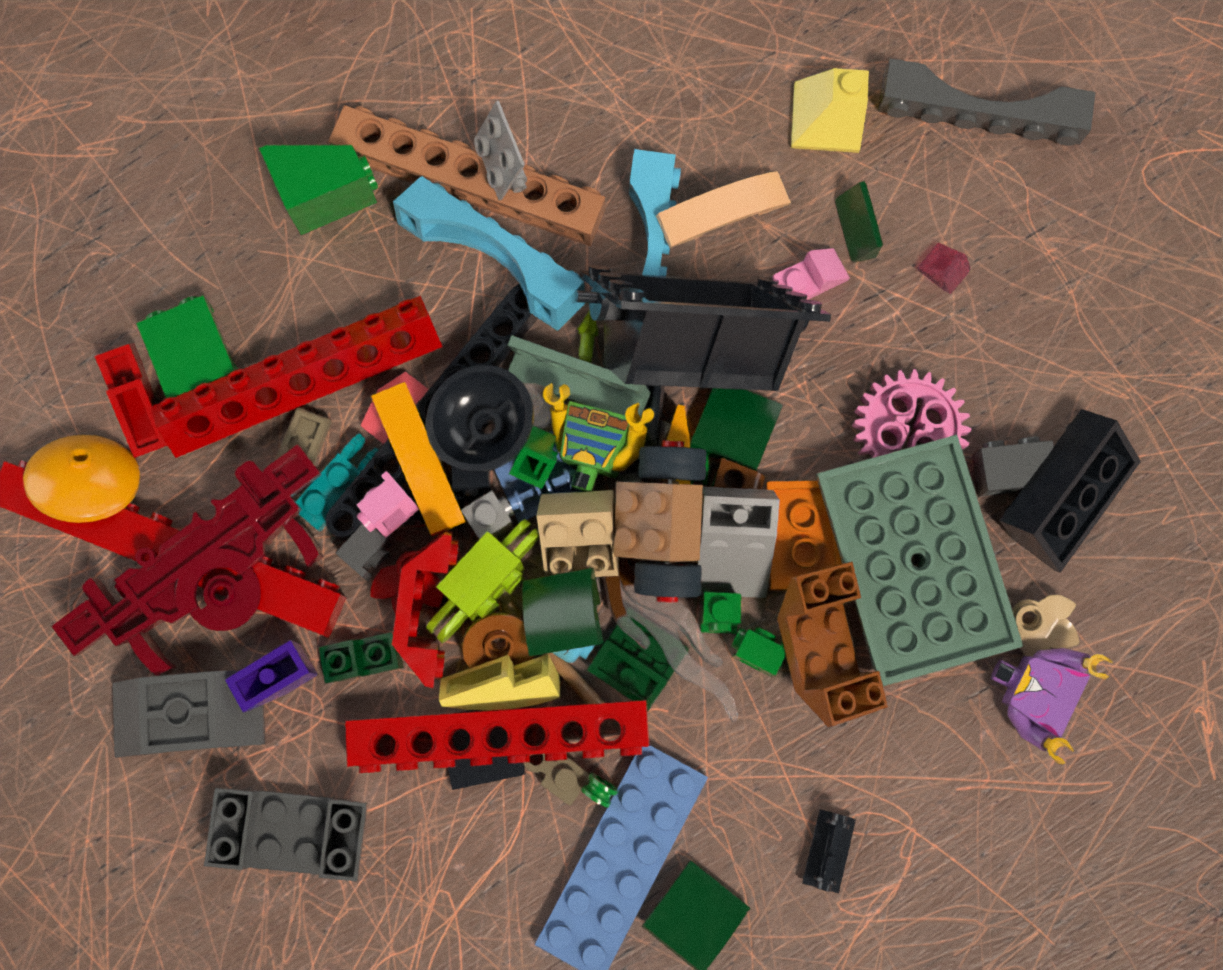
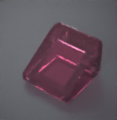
(945, 267)

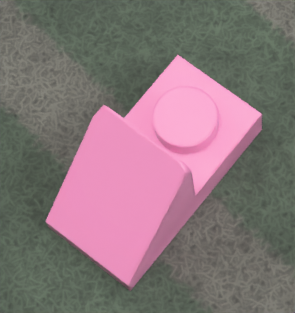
(815, 274)

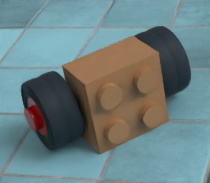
(663, 521)

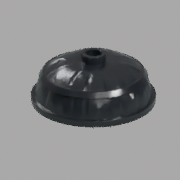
(467, 406)

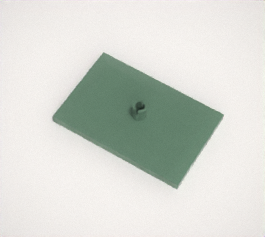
(955, 598)

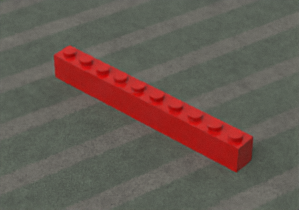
(282, 592)

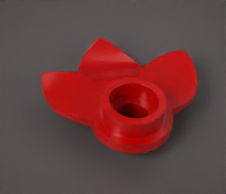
(387, 585)

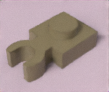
(562, 777)

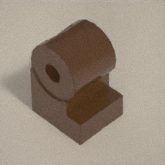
(732, 475)

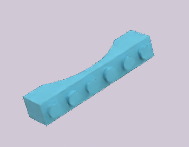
(650, 190)
(437, 216)

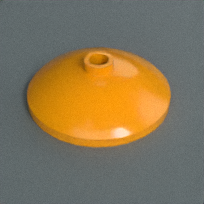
(81, 478)

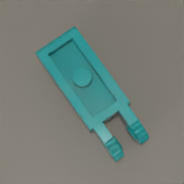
(332, 483)

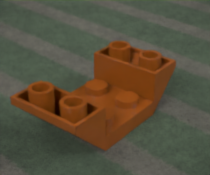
(822, 647)

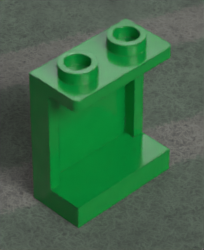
(186, 346)

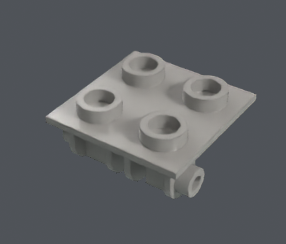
(500, 154)

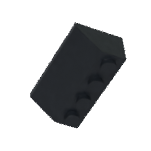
(1071, 489)

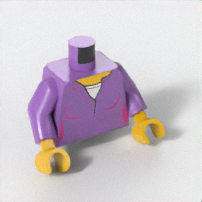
(1045, 693)

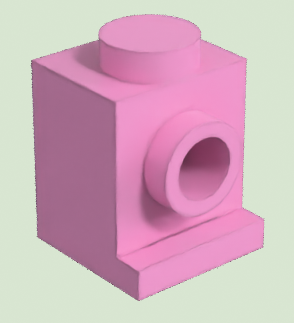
(386, 507)

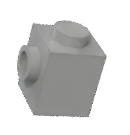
(489, 515)

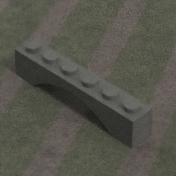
(918, 93)

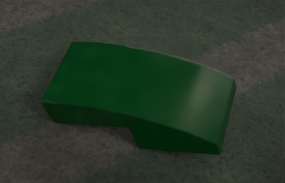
(359, 658)

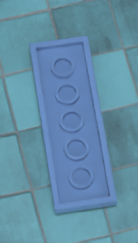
(621, 861)

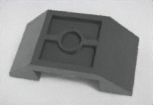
(181, 715)
(286, 833)

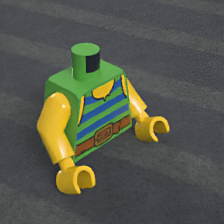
(595, 438)

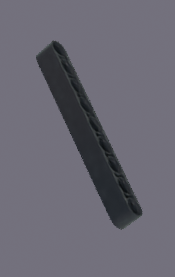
(483, 340)

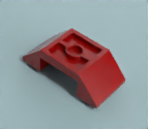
(421, 653)

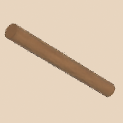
(565, 670)

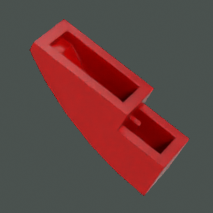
(131, 398)

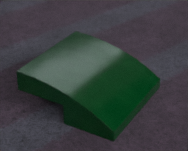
(736, 426)
(561, 612)
(632, 669)
(696, 917)

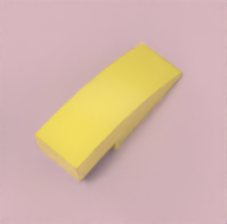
(501, 685)

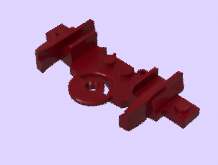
(168, 581)

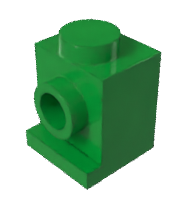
(535, 459)
(720, 612)
(758, 650)

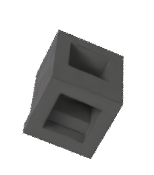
(365, 550)

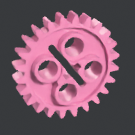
(881, 416)

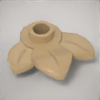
(1049, 626)

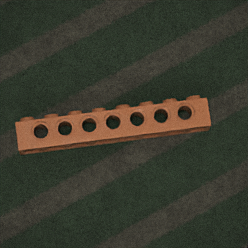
(578, 225)

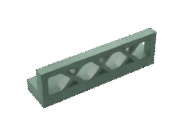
(587, 382)

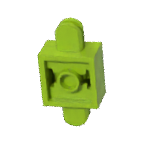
(482, 579)

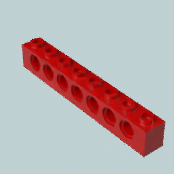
(241, 401)
(365, 735)

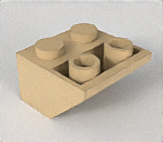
(578, 532)

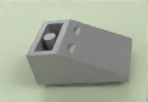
(737, 540)

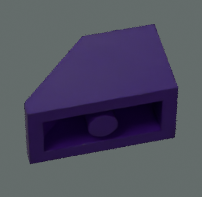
(271, 676)

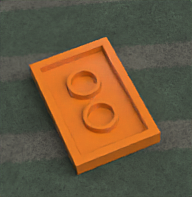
(803, 533)

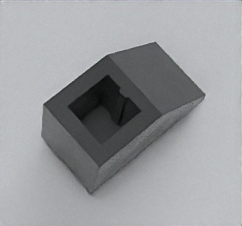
(1009, 467)

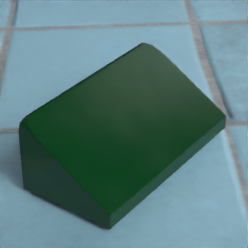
(859, 223)

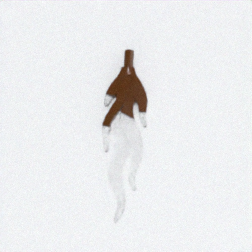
(662, 622)

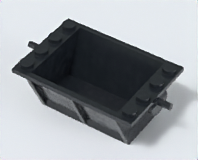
(697, 328)

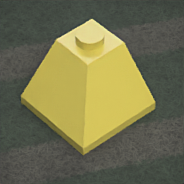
(830, 110)

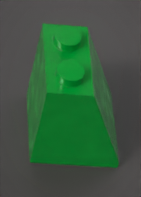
(320, 182)

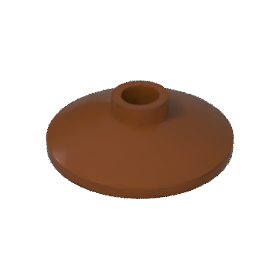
(478, 644)

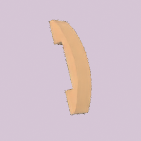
(722, 207)

